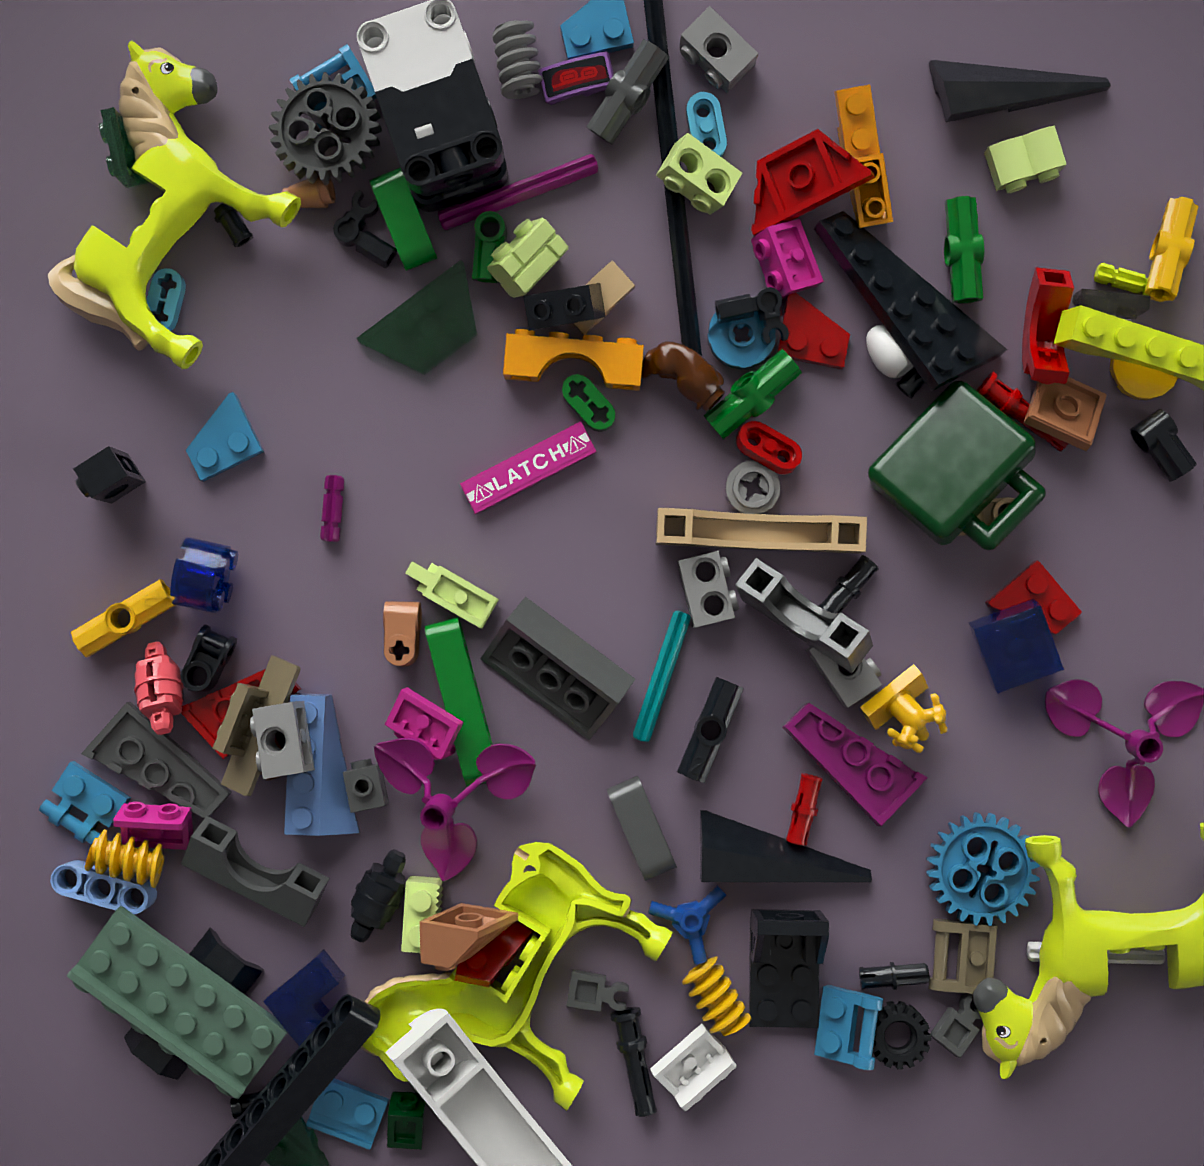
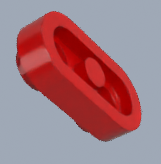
(769, 446)

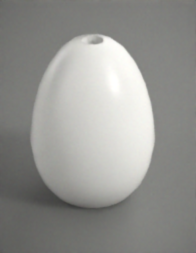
(886, 353)

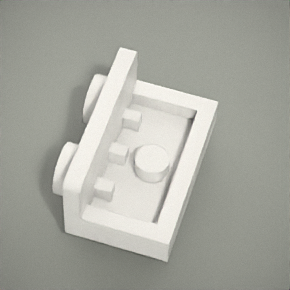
(694, 1067)

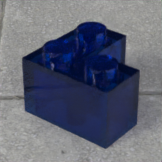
(298, 999)

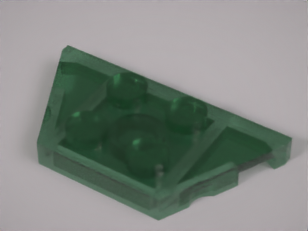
(427, 324)

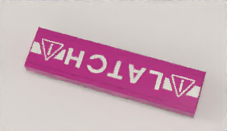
(528, 467)

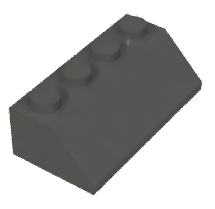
(557, 668)

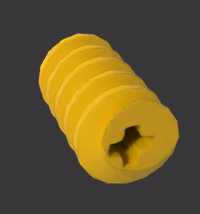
(125, 858)
(717, 997)

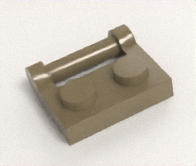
(974, 956)

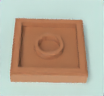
(1066, 411)

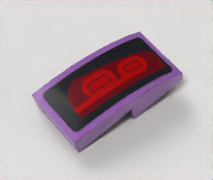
(576, 76)

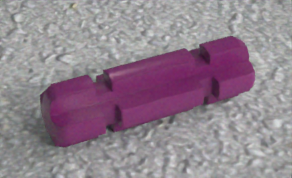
(332, 508)

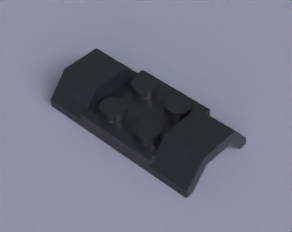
(224, 963)

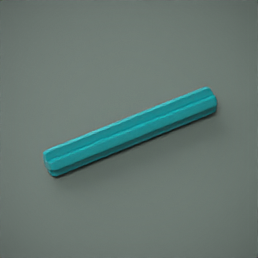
(661, 676)

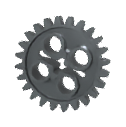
(343, 102)

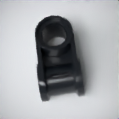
(208, 657)

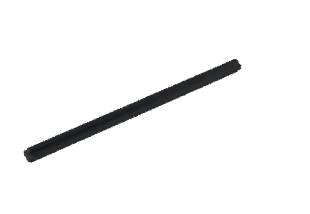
(674, 201)

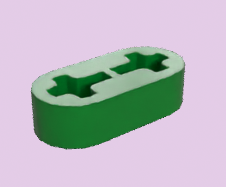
(582, 408)

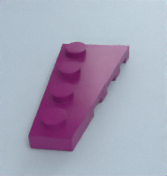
(864, 772)

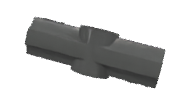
(628, 91)

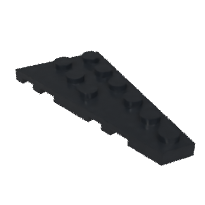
(921, 320)

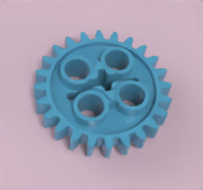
(1011, 881)

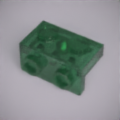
(121, 152)

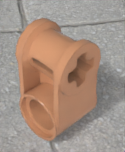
(402, 624)

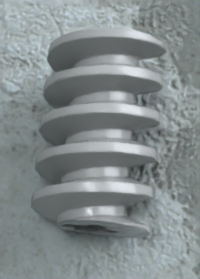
(515, 59)

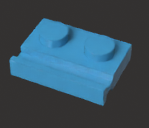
(348, 1113)

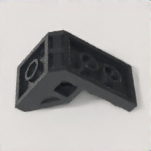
(785, 967)

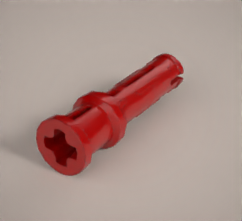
(1013, 404)

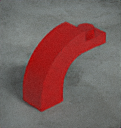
(1047, 298)

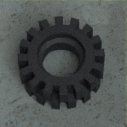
(918, 1039)

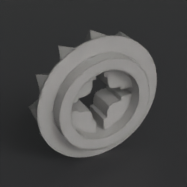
(768, 483)

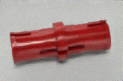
(804, 809)

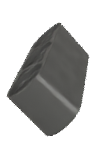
(641, 828)

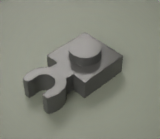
(589, 990)
(956, 1028)

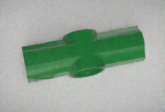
(964, 250)
(753, 394)

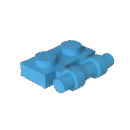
(88, 793)

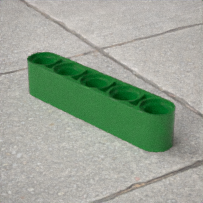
(459, 692)

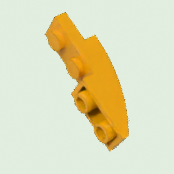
(860, 138)

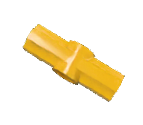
(1171, 249)
(105, 627)

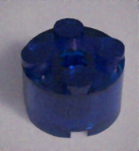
(203, 575)

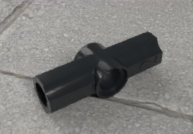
(702, 751)

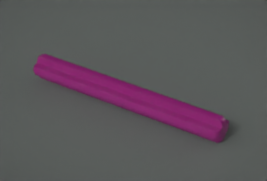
(518, 191)

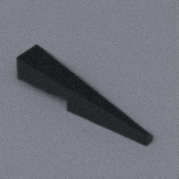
(983, 89)
(746, 854)

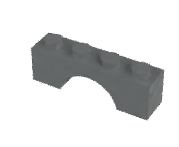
(827, 632)
(219, 856)

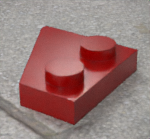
(1038, 584)

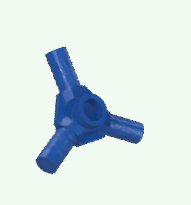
(691, 919)

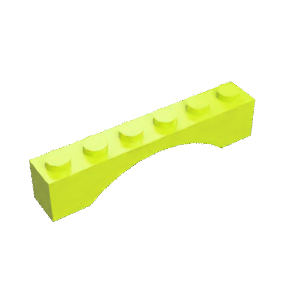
(1123, 340)

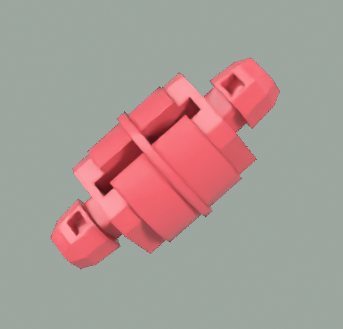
(158, 688)

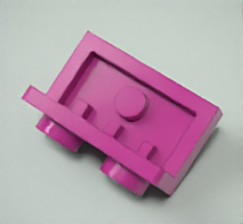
(156, 823)

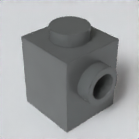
(365, 786)

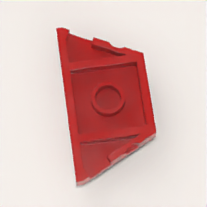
(803, 178)

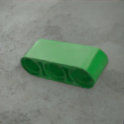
(403, 219)

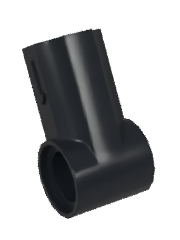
(1159, 438)

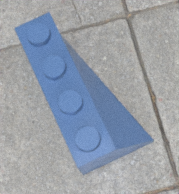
(318, 798)

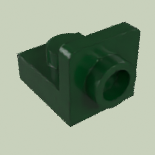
(405, 1121)

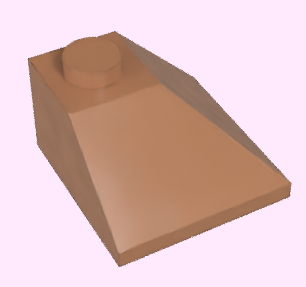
(460, 933)

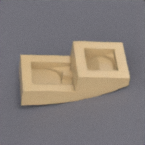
(614, 288)

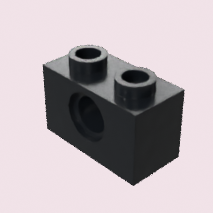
(564, 306)
(108, 475)

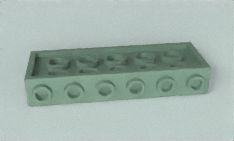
(178, 1002)

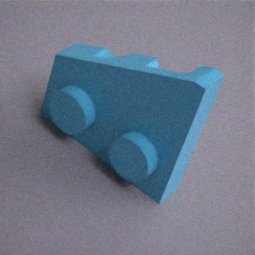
(597, 29)
(224, 440)

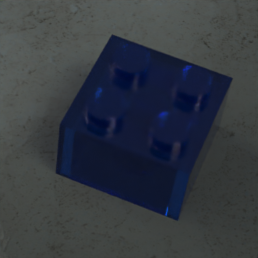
(1016, 645)

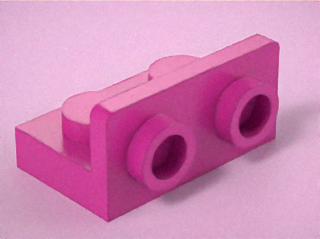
(786, 258)
(424, 721)

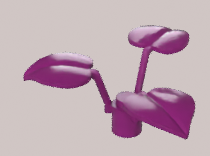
(1174, 712)
(446, 844)

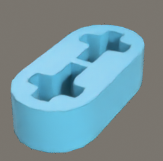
(174, 297)

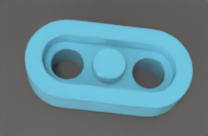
(710, 127)

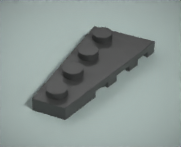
(156, 762)

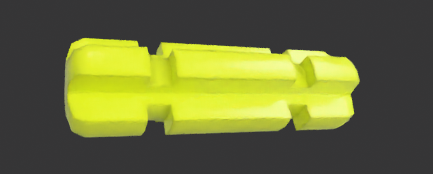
(1121, 278)

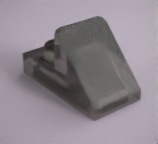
(1122, 304)

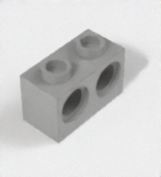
(698, 591)

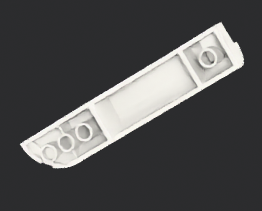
(470, 1095)

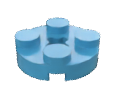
(742, 354)

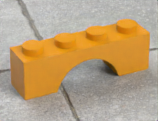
(531, 355)

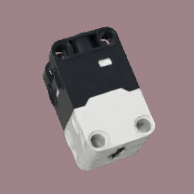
(434, 104)

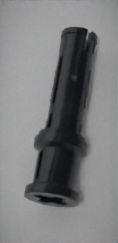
(632, 1046)

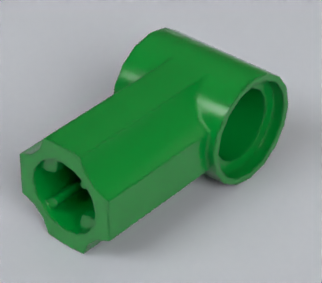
(486, 245)

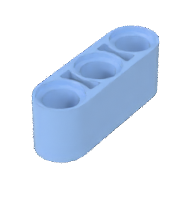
(88, 891)

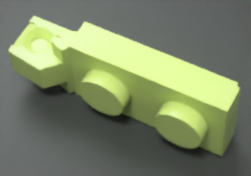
(454, 593)

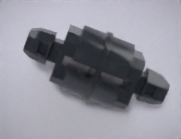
(378, 896)

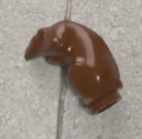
(694, 375)

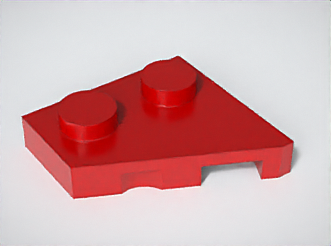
(812, 335)
(487, 963)

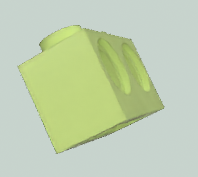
(702, 166)

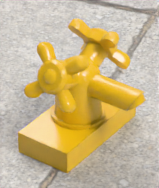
(899, 701)

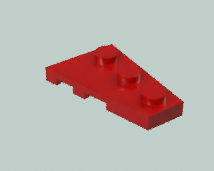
(209, 712)

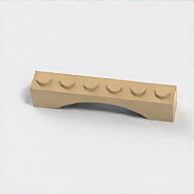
(761, 531)

